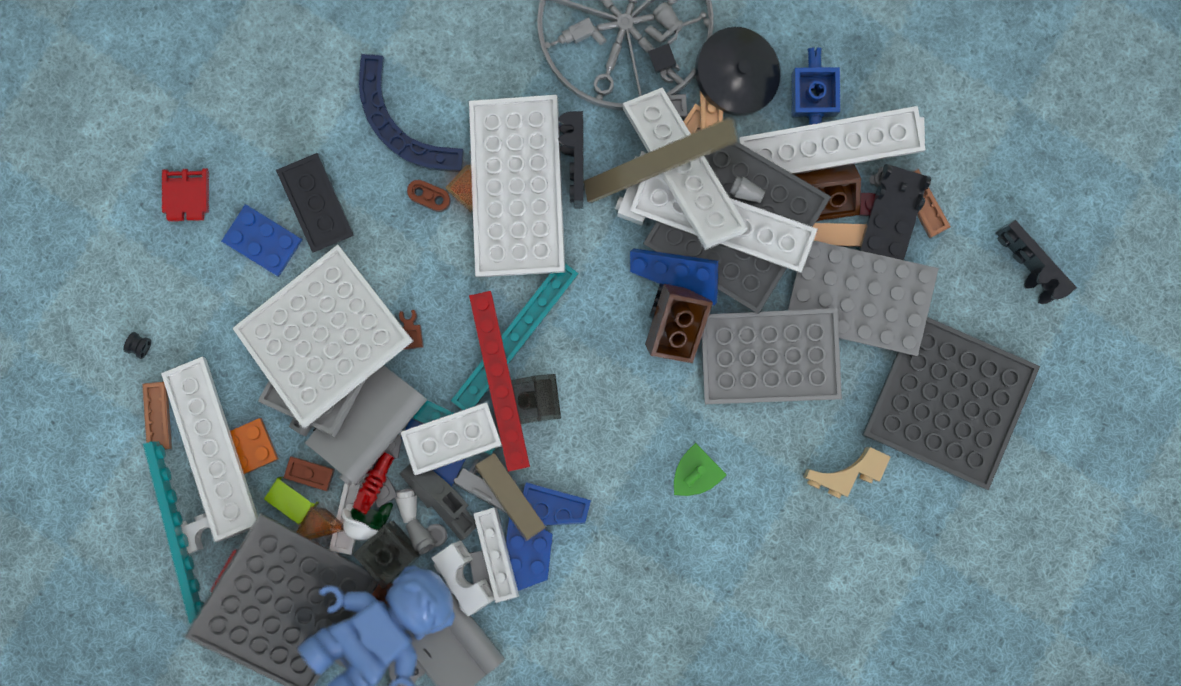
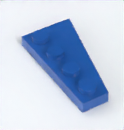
(678, 270)

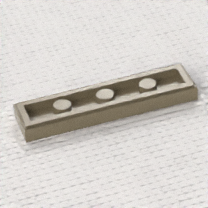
(510, 497)

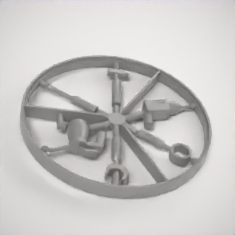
(584, 29)

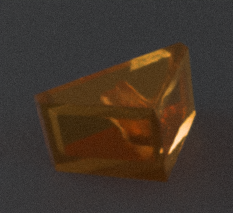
(461, 188)
(319, 523)

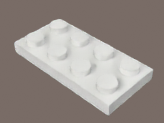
(450, 439)

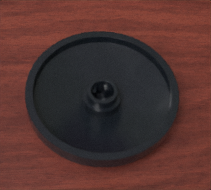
(737, 71)

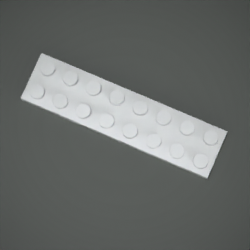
(841, 141)
(692, 183)
(766, 237)
(210, 449)

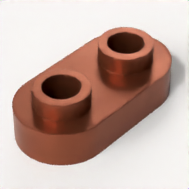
(429, 195)

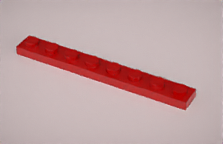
(499, 381)

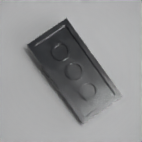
(573, 146)
(315, 202)
(894, 212)
(1042, 268)

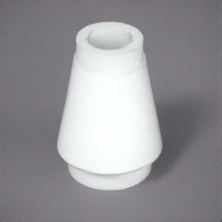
(407, 504)

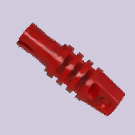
(370, 488)

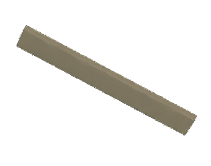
(661, 160)

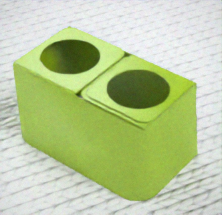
(288, 501)

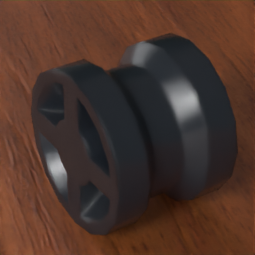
(137, 345)

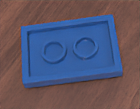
(262, 240)

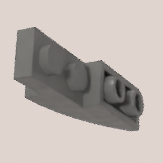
(443, 498)

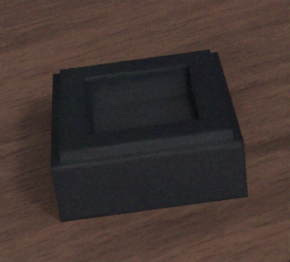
(662, 58)

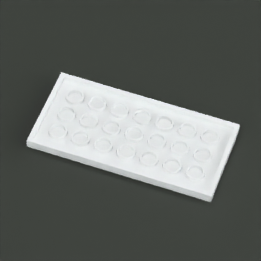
(516, 186)

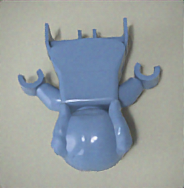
(379, 633)

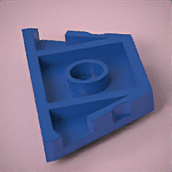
(529, 558)

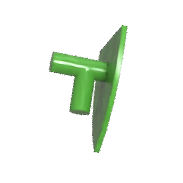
(696, 473)

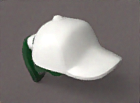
(364, 526)

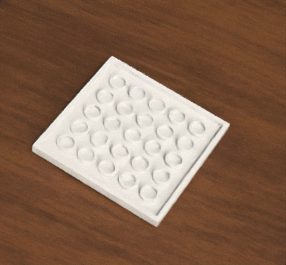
(322, 336)

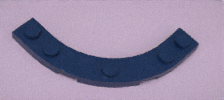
(389, 133)

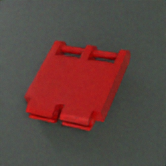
(185, 195)

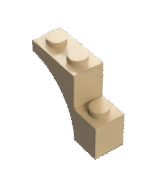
(869, 466)

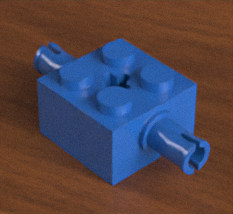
(824, 81)

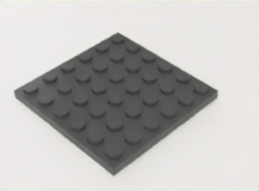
(741, 274)
(952, 403)
(273, 601)

